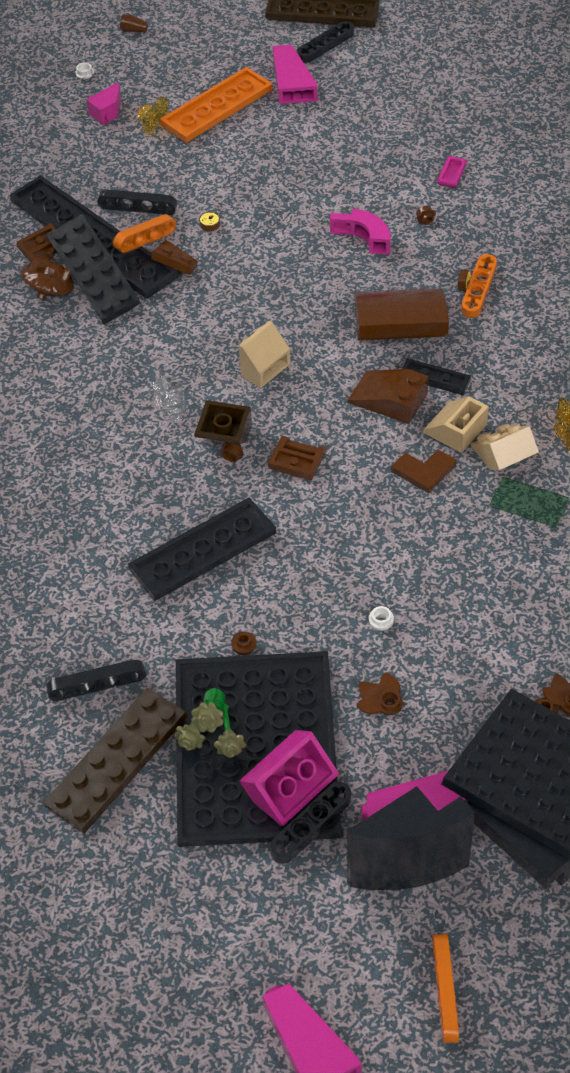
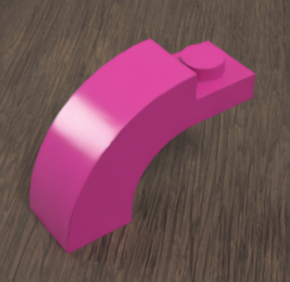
(364, 225)

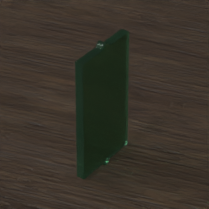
(529, 501)

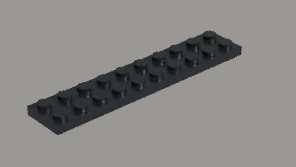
(54, 206)

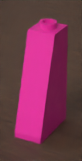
(292, 77)
(430, 787)
(305, 1036)

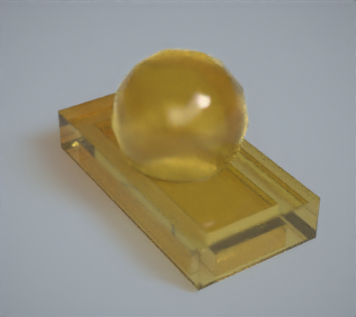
(151, 115)

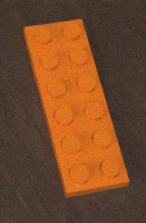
(216, 104)

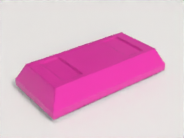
(452, 171)

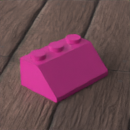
(289, 776)

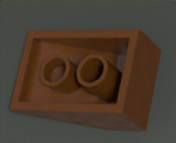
(391, 393)

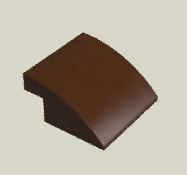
(401, 314)

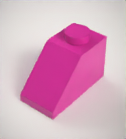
(105, 104)

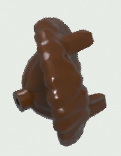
(47, 278)

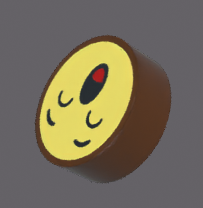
(209, 221)
(464, 279)

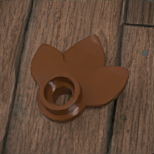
(559, 693)
(377, 695)

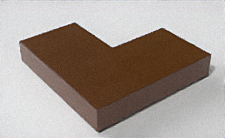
(427, 474)

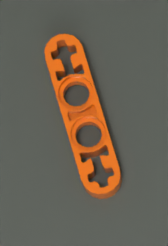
(144, 233)
(477, 285)
(445, 989)

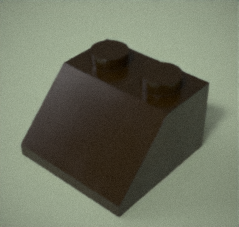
(224, 422)

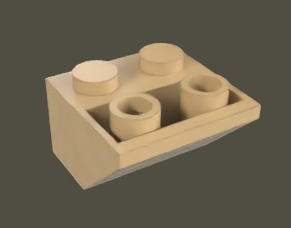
(263, 355)
(458, 423)
(505, 446)

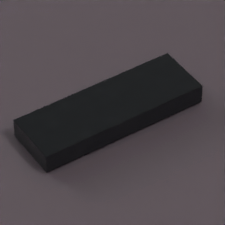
(440, 377)

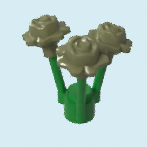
(209, 717)

